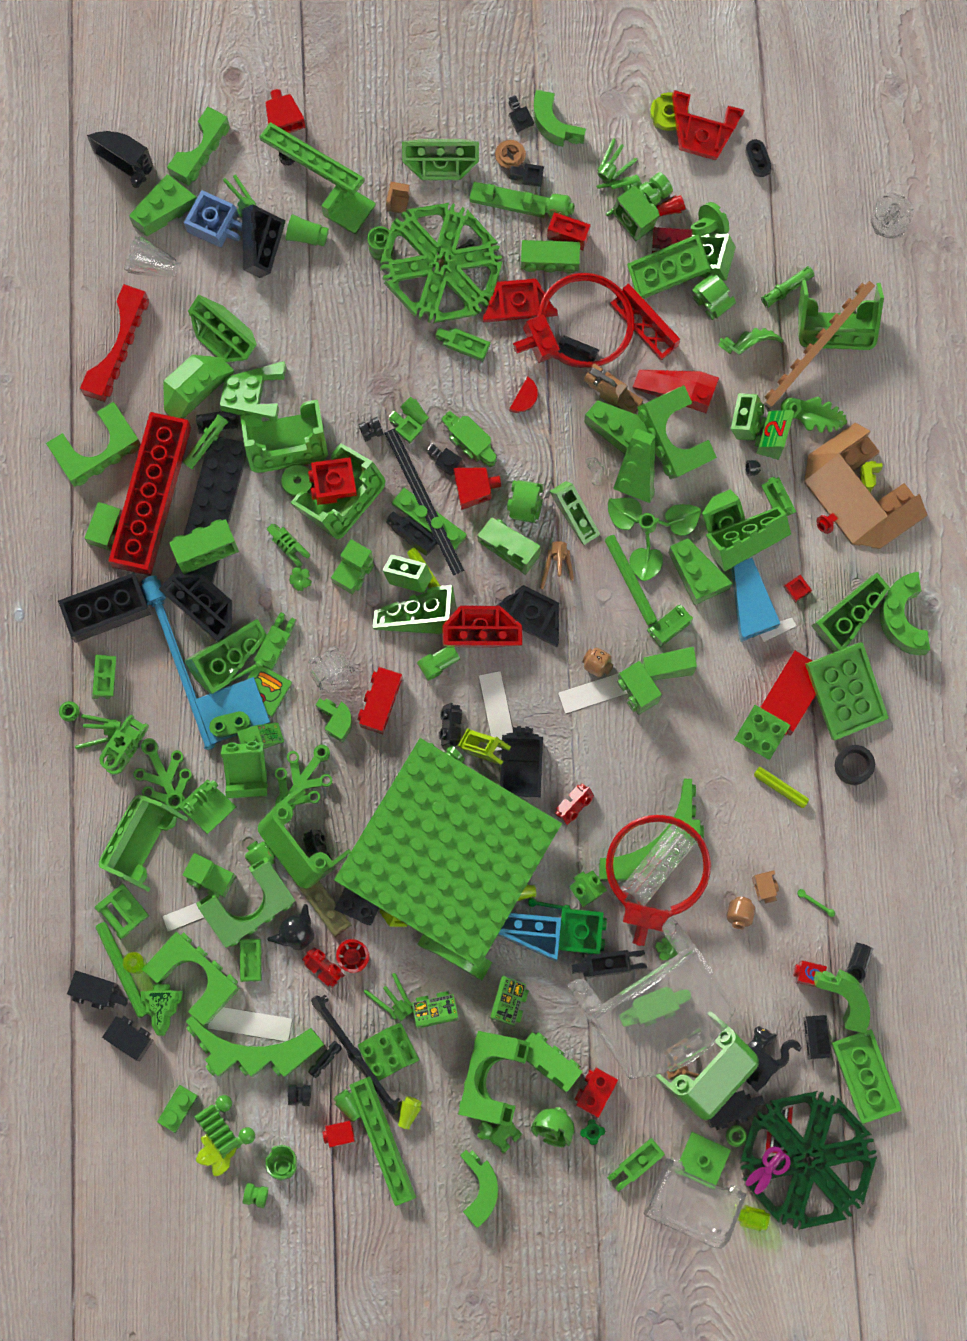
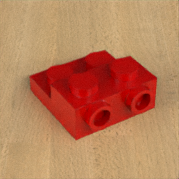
(332, 480)

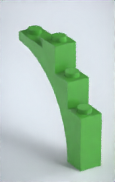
(627, 864)
(224, 1054)

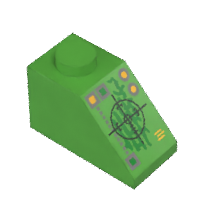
(267, 733)

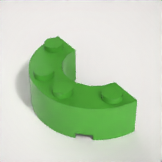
(893, 618)

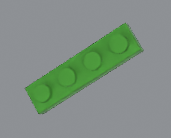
(409, 506)

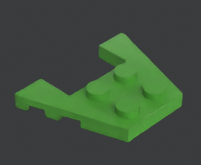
(244, 391)

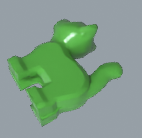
(498, 1135)

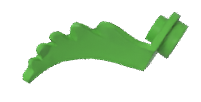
(747, 340)
(814, 414)

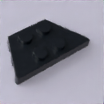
(535, 613)

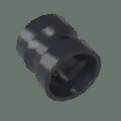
(374, 425)
(304, 1095)

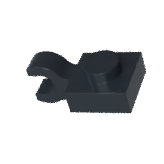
(519, 116)
(530, 174)
(446, 460)

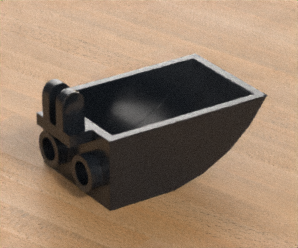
(123, 153)
(522, 763)

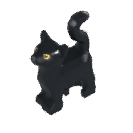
(767, 1065)

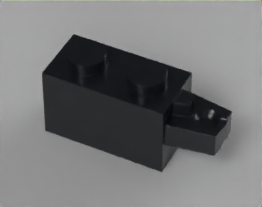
(95, 990)
(735, 1109)

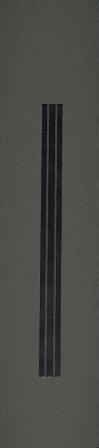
(423, 499)

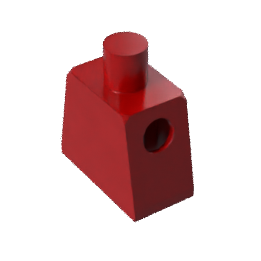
(284, 112)
(474, 486)

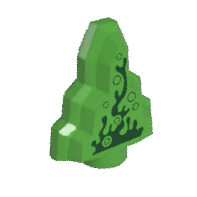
(161, 1005)

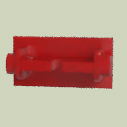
(568, 810)
(317, 960)

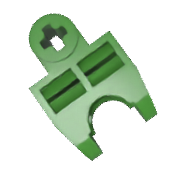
(125, 736)

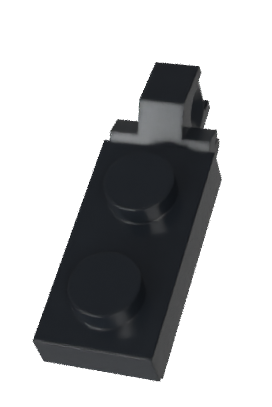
(412, 533)

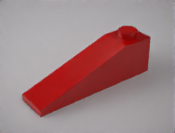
(697, 383)

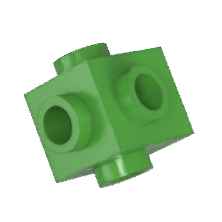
(587, 887)

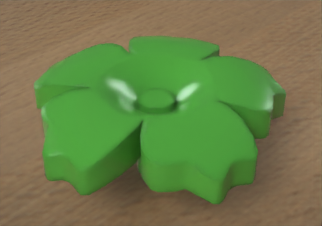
(300, 578)
(666, 949)

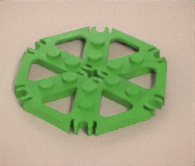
(458, 261)

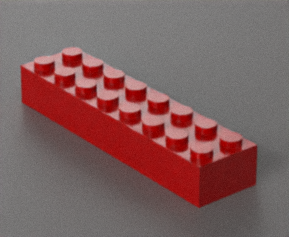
(150, 494)

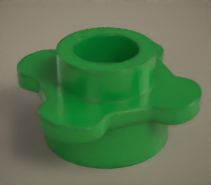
(593, 1138)

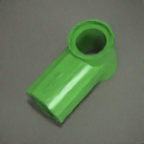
(434, 664)

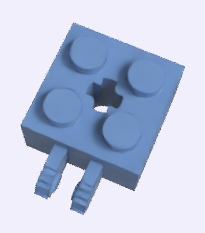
(213, 219)

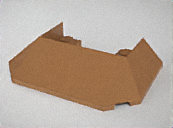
(841, 492)

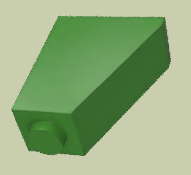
(671, 664)

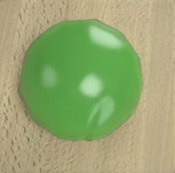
(281, 1162)

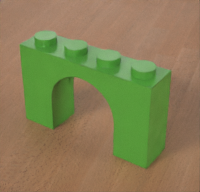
(655, 417)
(80, 468)
(231, 927)
(179, 951)
(487, 1051)

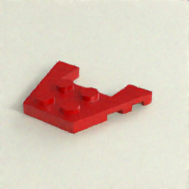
(699, 134)

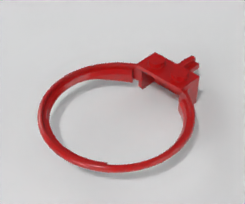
(542, 339)
(649, 917)

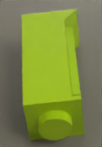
(471, 741)

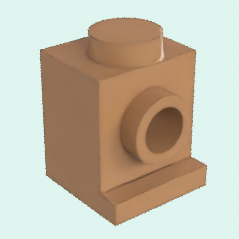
(766, 886)

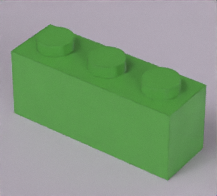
(550, 256)

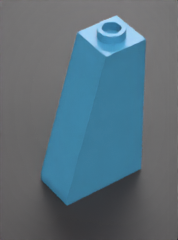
(752, 602)

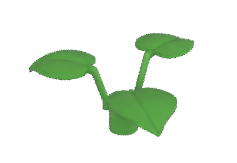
(627, 511)

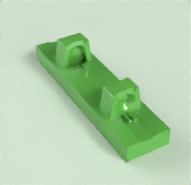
(508, 199)

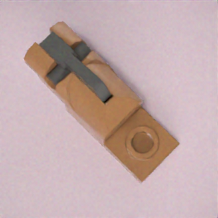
(612, 389)

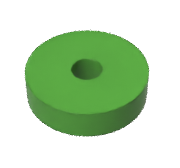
(292, 473)

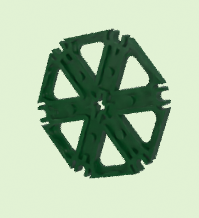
(829, 1155)

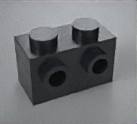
(128, 1038)

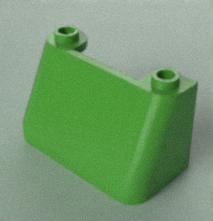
(285, 442)
(340, 516)

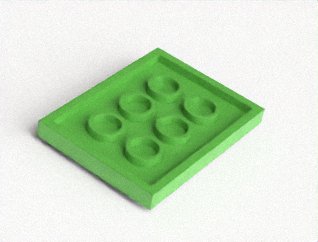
(847, 691)

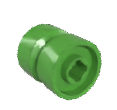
(657, 188)
(376, 241)

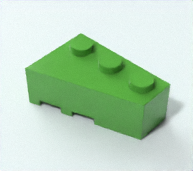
(613, 424)
(637, 468)
(697, 572)

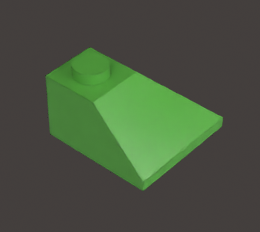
(723, 511)

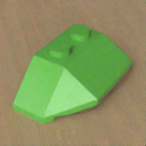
(440, 158)
(221, 330)
(193, 383)

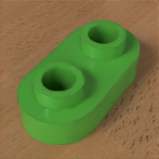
(229, 724)

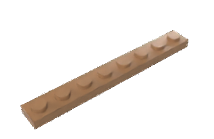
(823, 337)

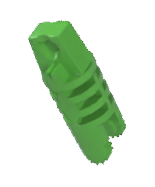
(287, 544)

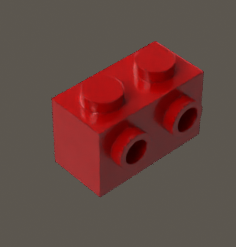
(596, 1092)

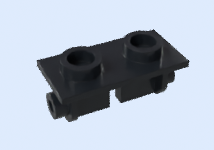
(577, 349)
(205, 420)
(450, 715)
(315, 842)

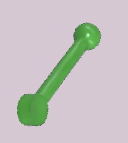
(259, 664)
(801, 893)

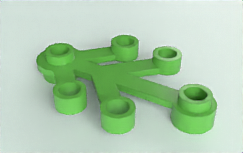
(164, 779)
(302, 780)

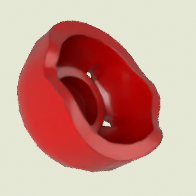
(352, 956)

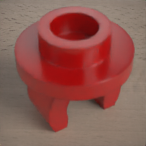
(825, 523)

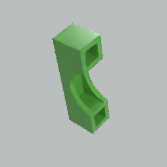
(186, 165)

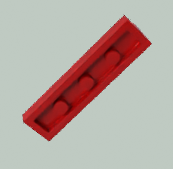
(652, 318)

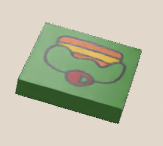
(271, 688)

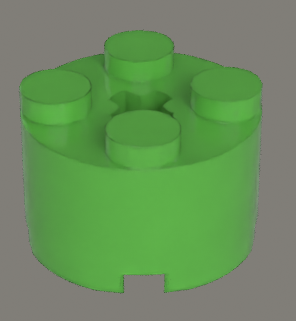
(713, 295)
(526, 502)

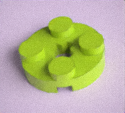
(659, 117)

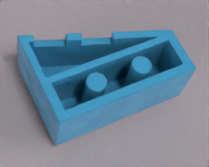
(533, 933)

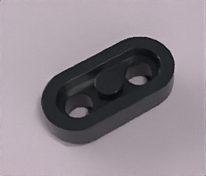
(758, 159)

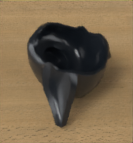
(295, 931)

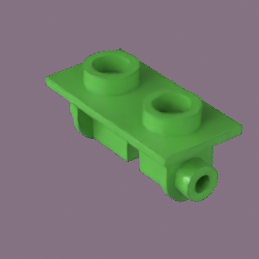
(777, 495)

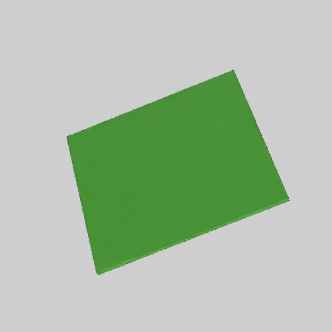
(448, 852)

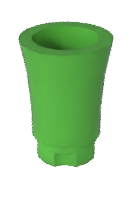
(306, 231)

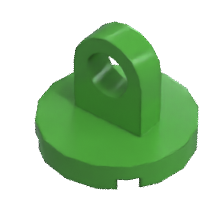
(710, 221)

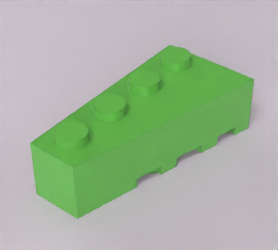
(748, 537)
(845, 619)

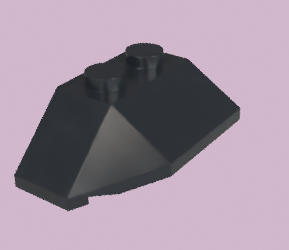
(200, 602)

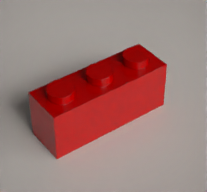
(380, 700)

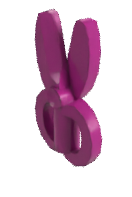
(765, 1173)

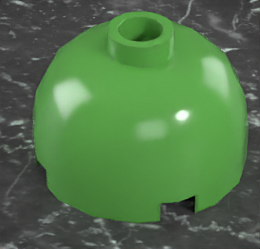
(554, 1126)

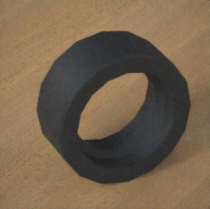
(863, 752)

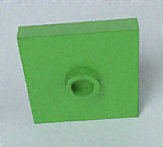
(704, 1158)

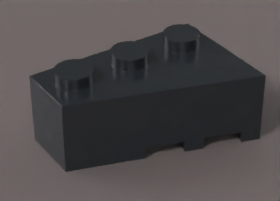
(260, 239)

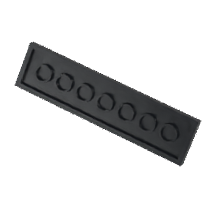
(216, 491)

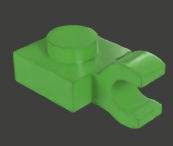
(407, 427)

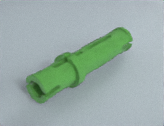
(781, 291)
(218, 423)

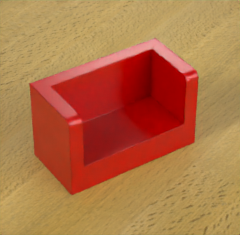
(568, 230)

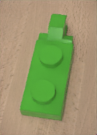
(464, 343)

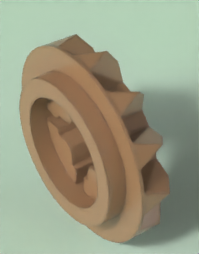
(514, 148)

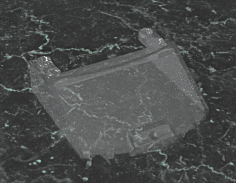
(663, 1016)

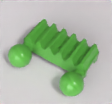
(218, 1131)

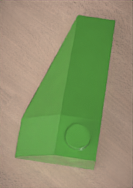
(419, 613)
(221, 660)

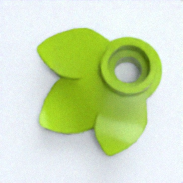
(210, 1156)

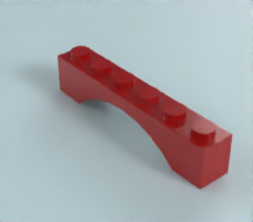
(99, 379)

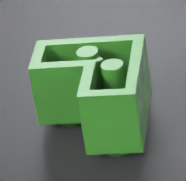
(354, 565)
(640, 687)
(204, 873)

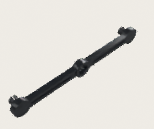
(354, 1054)

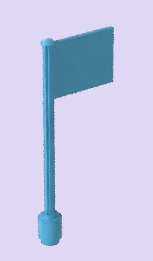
(237, 697)

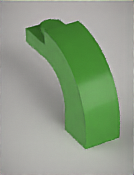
(550, 126)
(437, 949)
(858, 1009)
(484, 1204)

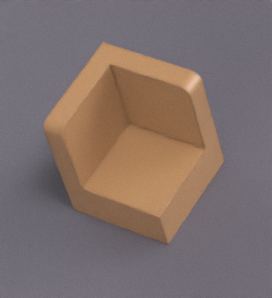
(398, 197)

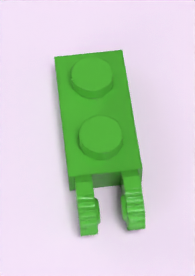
(275, 642)
(638, 1163)

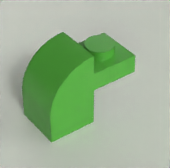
(340, 721)

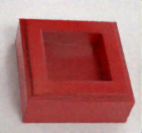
(797, 588)

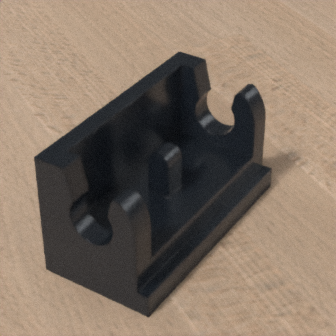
(817, 1037)

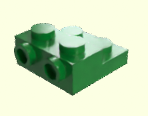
(582, 931)

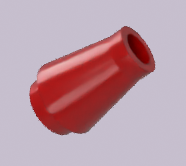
(674, 205)

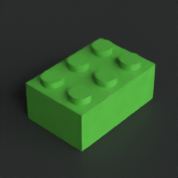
(203, 546)

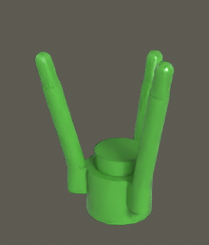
(607, 170)
(626, 183)
(243, 202)
(110, 727)
(401, 1008)

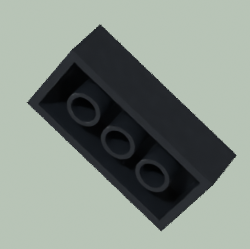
(104, 607)

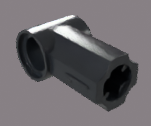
(860, 960)

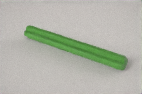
(631, 580)
(124, 976)

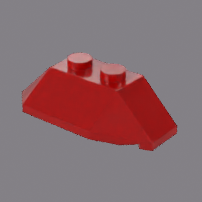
(481, 628)

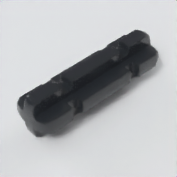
(323, 1061)

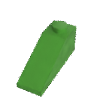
(575, 511)

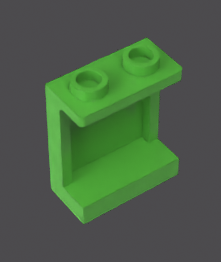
(245, 769)

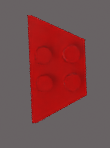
(517, 301)

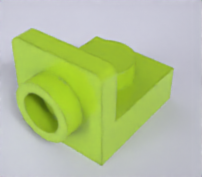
(866, 475)

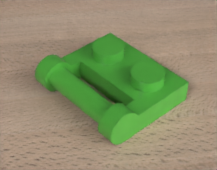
(127, 906)

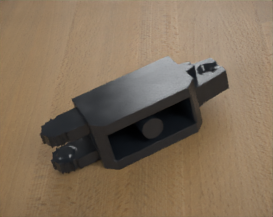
(608, 963)

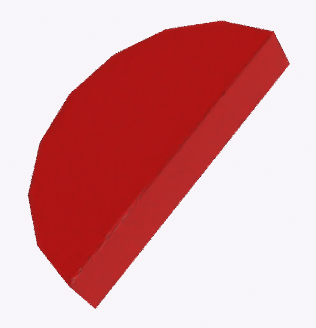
(526, 397)

